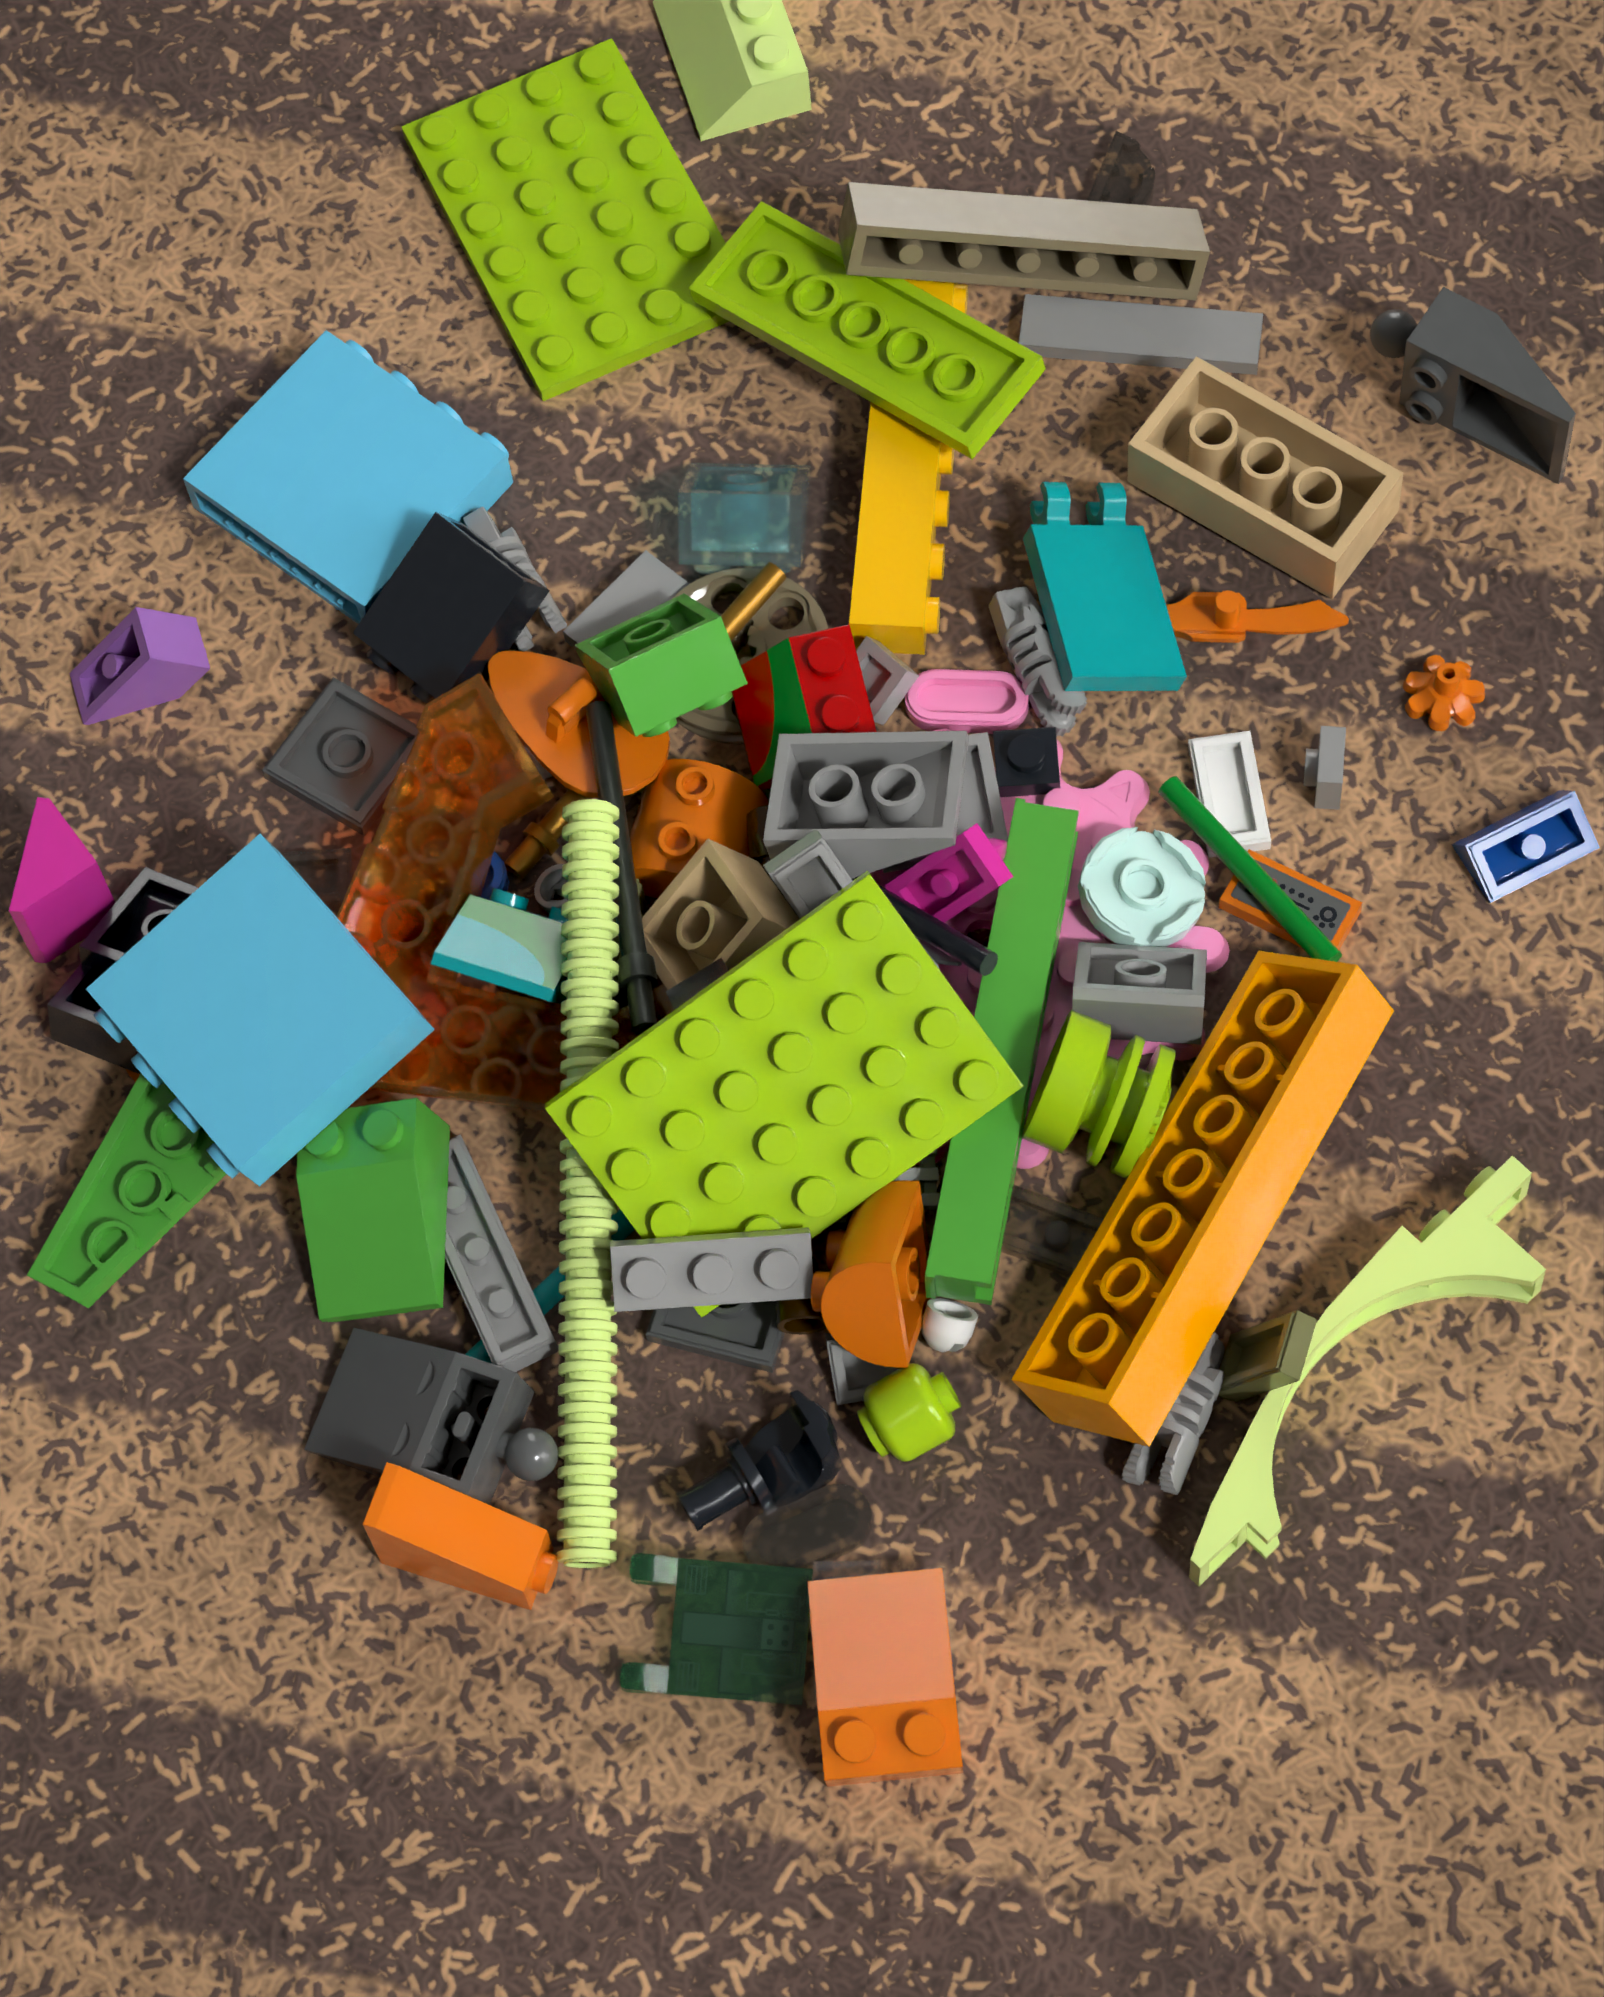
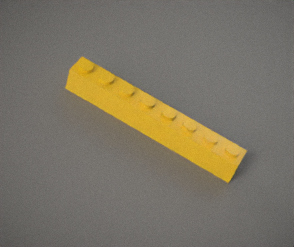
(899, 523)

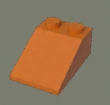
(884, 1677)

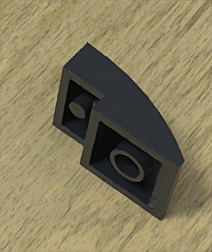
(132, 917)

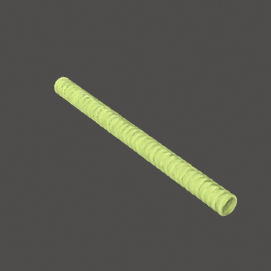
(587, 1204)

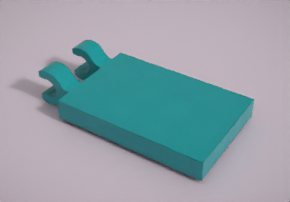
(1101, 595)

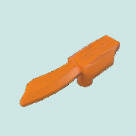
(1225, 618)

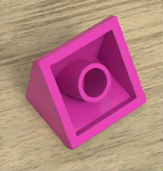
(57, 887)

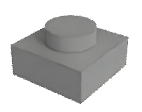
(885, 678)
(1325, 767)

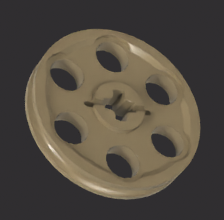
(720, 722)

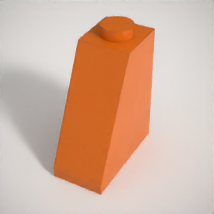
(458, 1539)

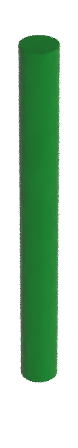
(1248, 871)

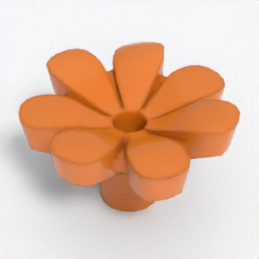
(1443, 693)

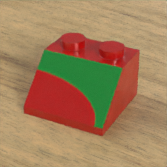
(800, 689)

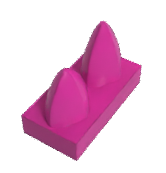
(955, 875)

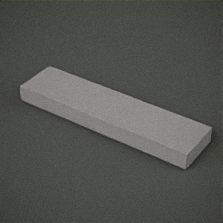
(1140, 333)
(490, 1271)

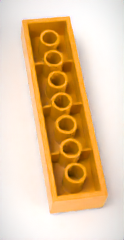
(1203, 1197)

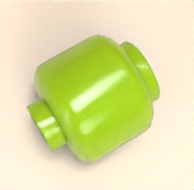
(909, 1412)

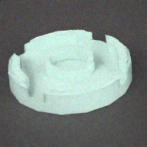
(1142, 888)

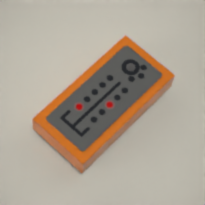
(1326, 907)

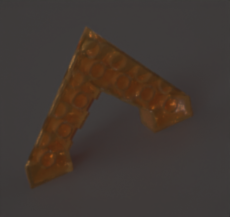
(426, 859)

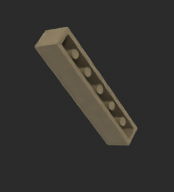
(1022, 241)

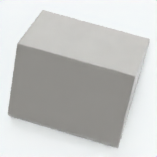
(1142, 990)

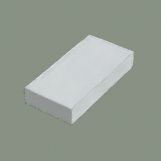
(1230, 787)

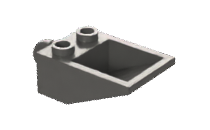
(1478, 382)
(426, 1414)

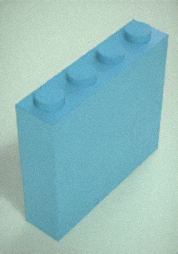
(344, 473)
(257, 1012)

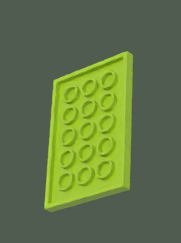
(572, 216)
(788, 1082)

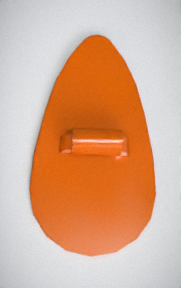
(548, 711)

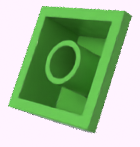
(663, 665)

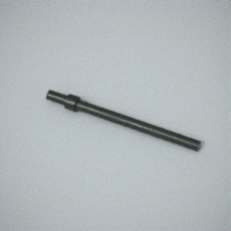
(636, 968)

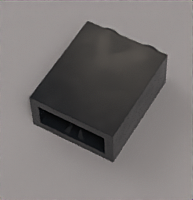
(448, 609)

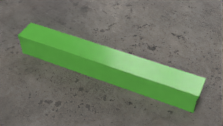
(1012, 1014)

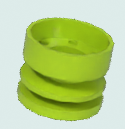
(1100, 1094)

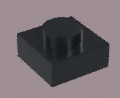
(1026, 761)

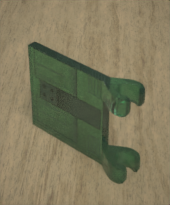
(733, 1631)

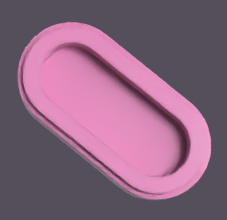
(967, 701)

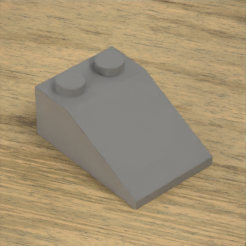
(868, 794)

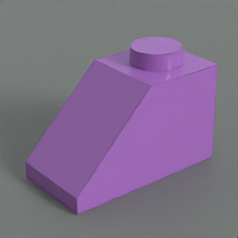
(139, 665)

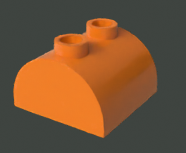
(682, 811)
(877, 1277)

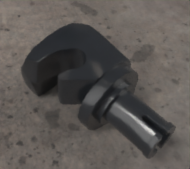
(774, 1469)

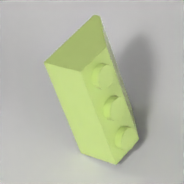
(735, 62)

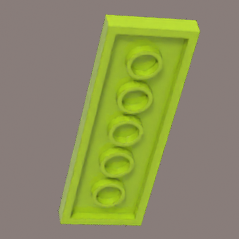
(868, 331)

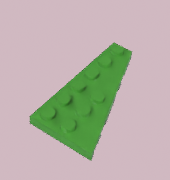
(128, 1197)

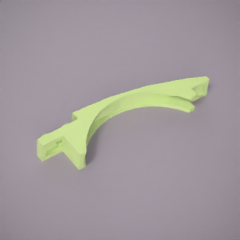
(1457, 1258)

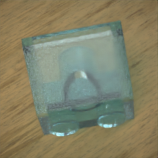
(743, 516)

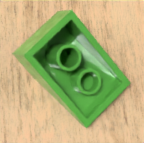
(376, 1210)

